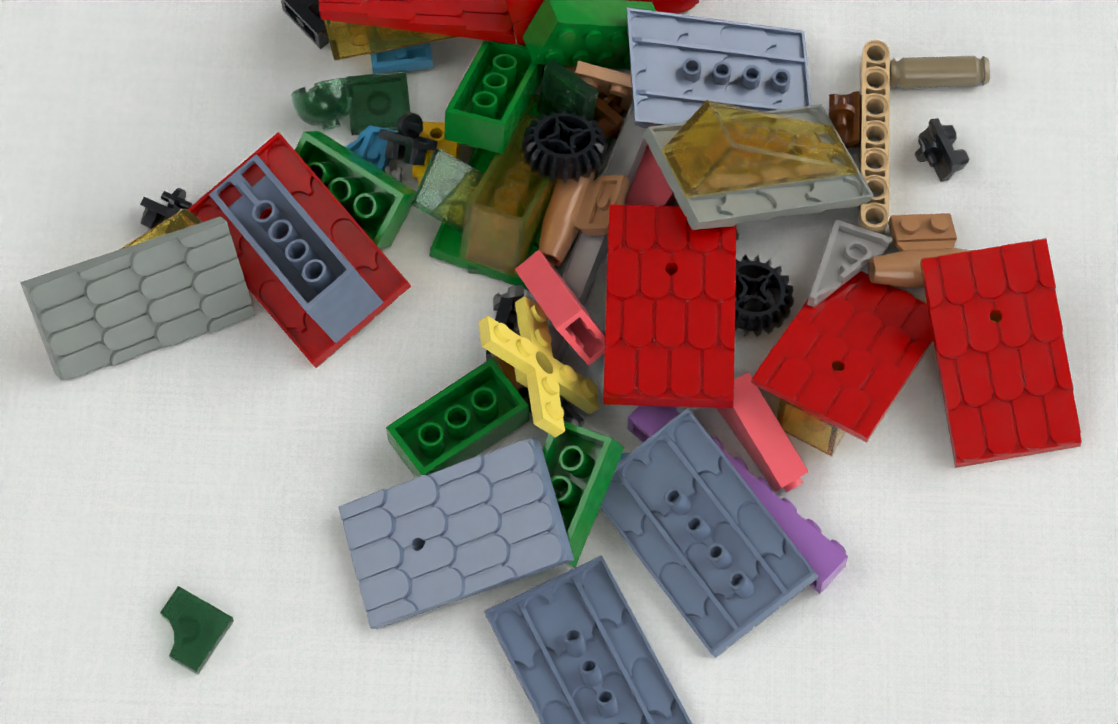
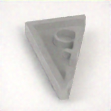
(844, 257)

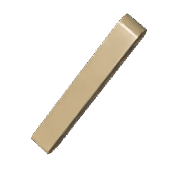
(875, 126)

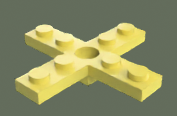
(537, 368)

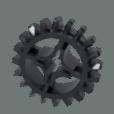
(564, 146)
(759, 312)

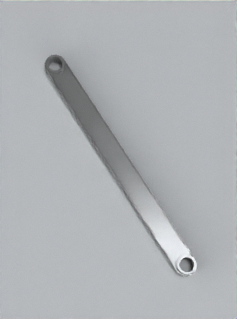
(590, 249)

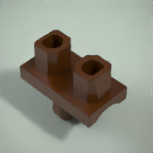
(609, 114)
(846, 117)

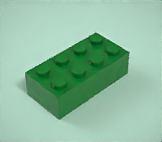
(581, 32)
(492, 96)
(365, 191)
(458, 421)
(580, 473)

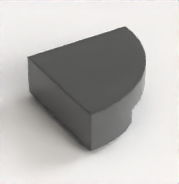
(514, 293)

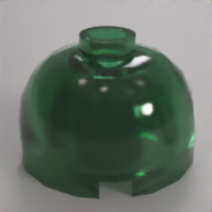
(324, 103)

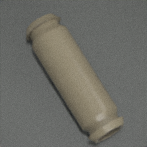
(939, 71)

